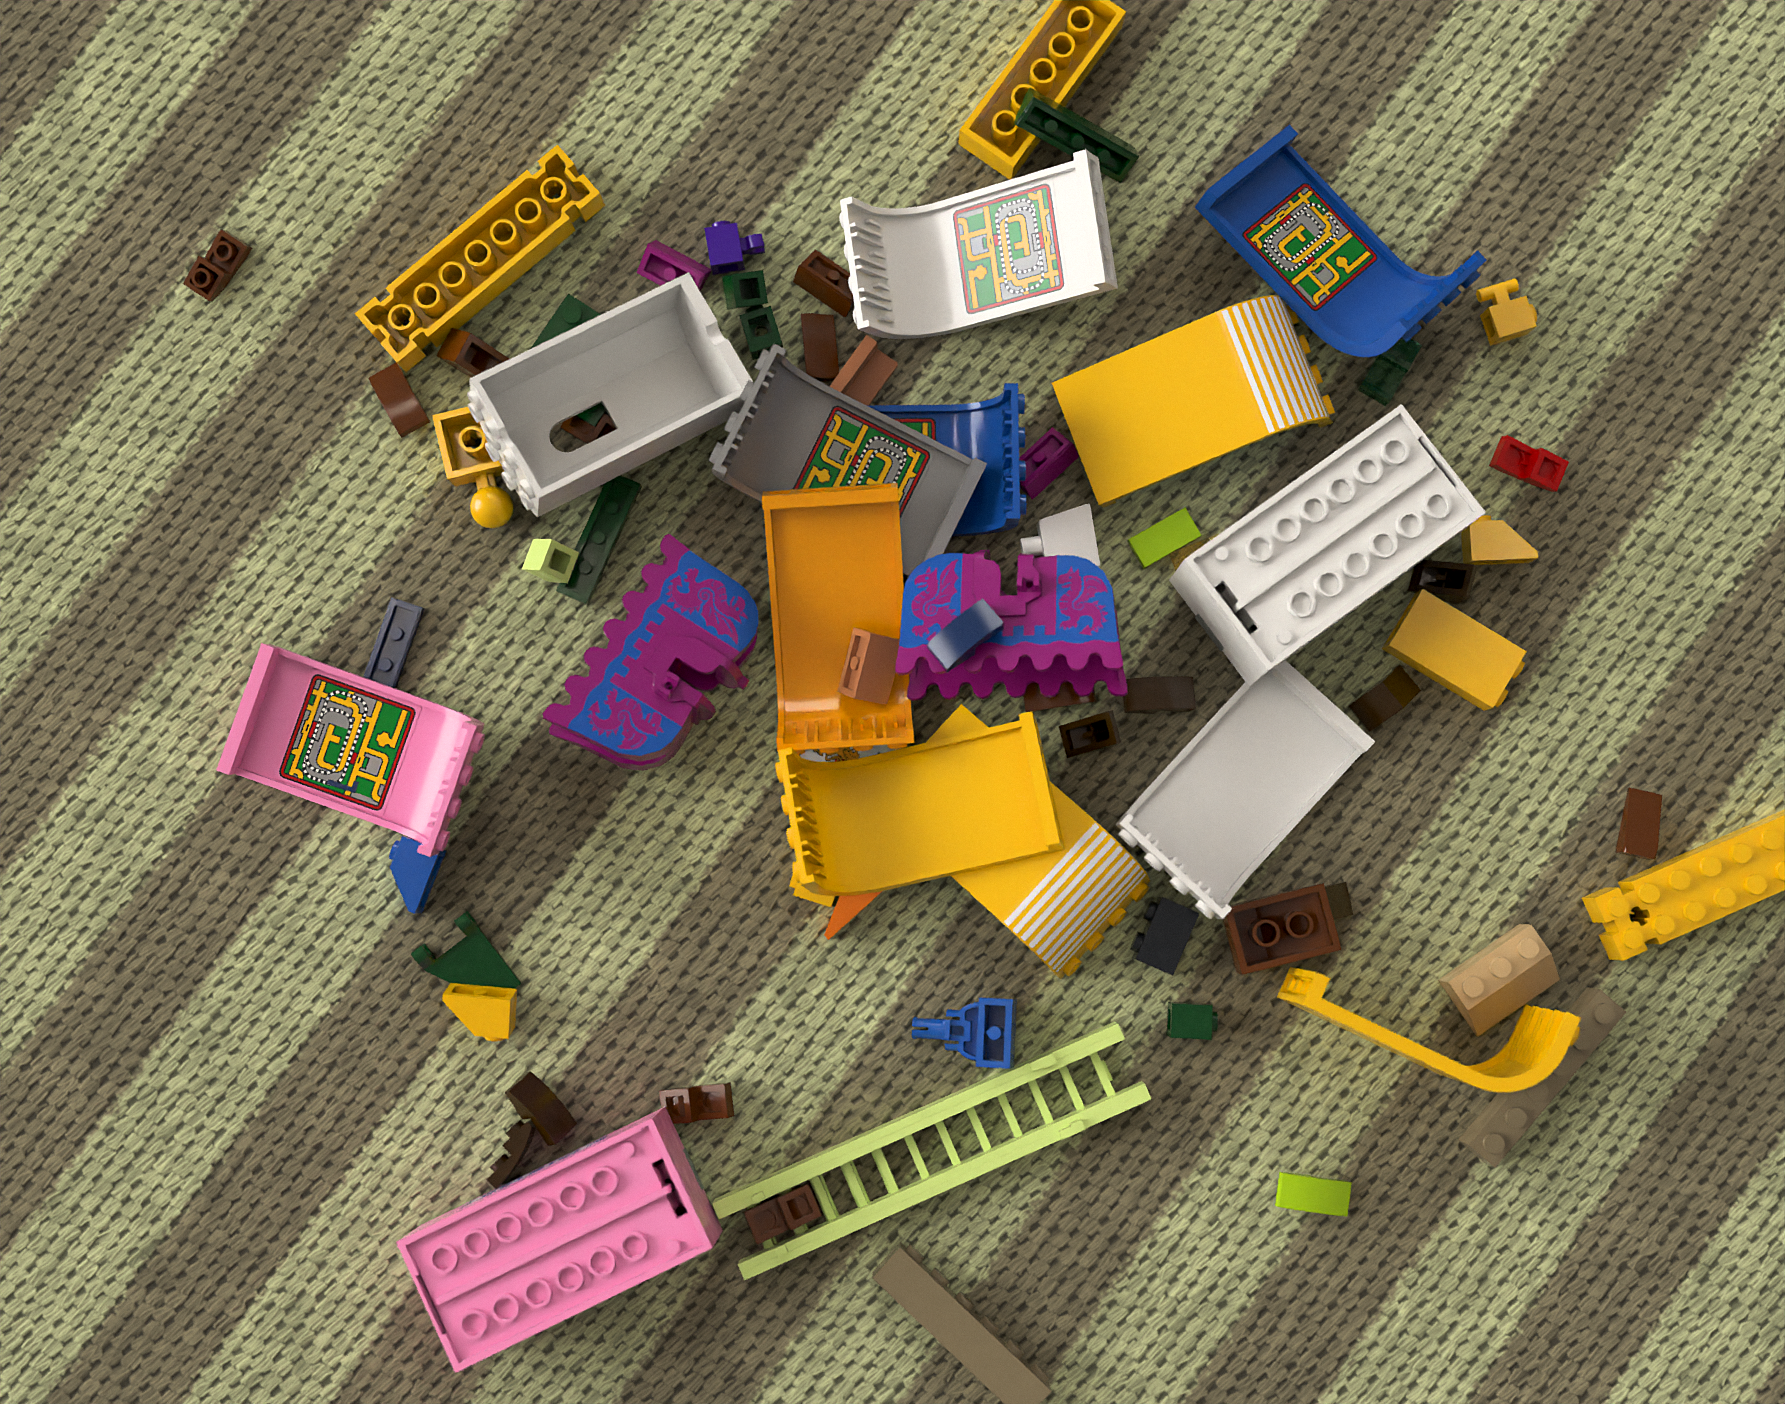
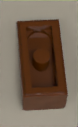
(1640, 824)

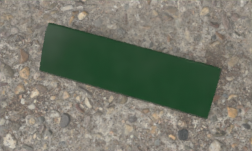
(1074, 133)

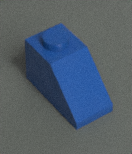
(414, 872)

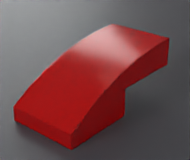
(1529, 464)

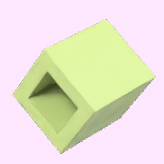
(550, 560)

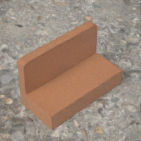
(864, 372)
(869, 666)

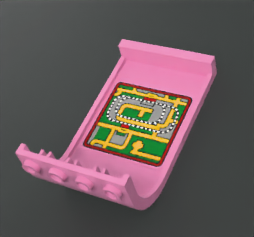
(325, 723)

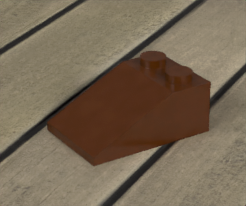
(1281, 929)

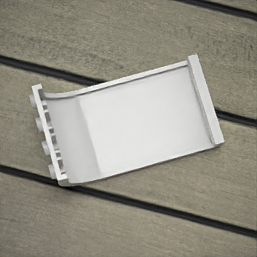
(1242, 786)

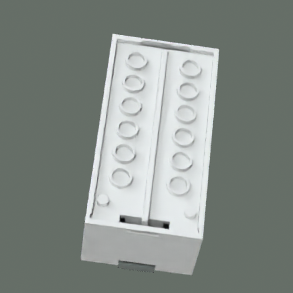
(1325, 544)

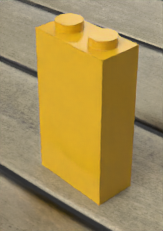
(1455, 650)

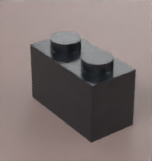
(1164, 934)

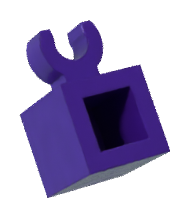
(727, 247)

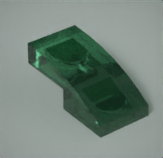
(1389, 371)

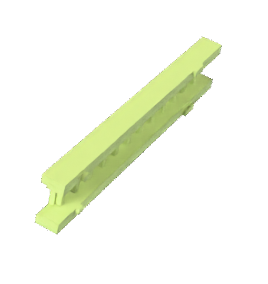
(943, 1180)

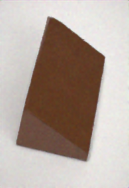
(825, 282)
(820, 346)

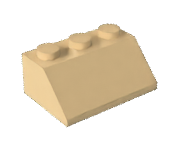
(1501, 978)

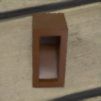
(469, 353)

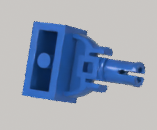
(983, 1031)

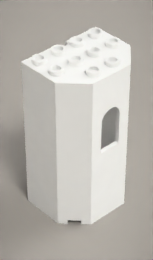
(648, 362)

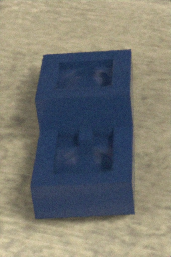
(963, 634)

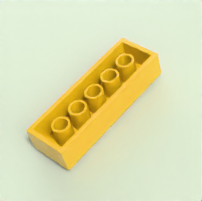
(1050, 61)

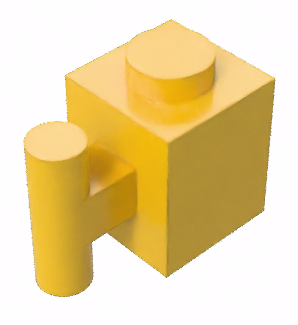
(1506, 317)

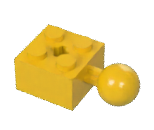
(464, 465)

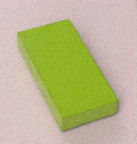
(1164, 538)

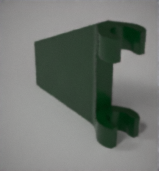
(470, 960)

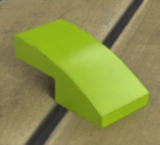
(1313, 1194)

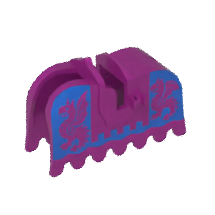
(683, 626)
(1053, 630)

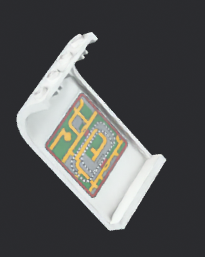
(980, 253)

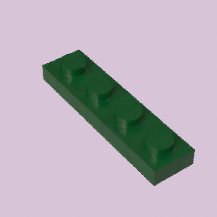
(600, 537)

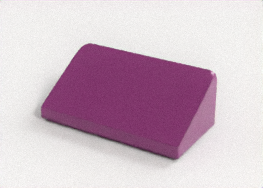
(665, 264)
(1046, 461)

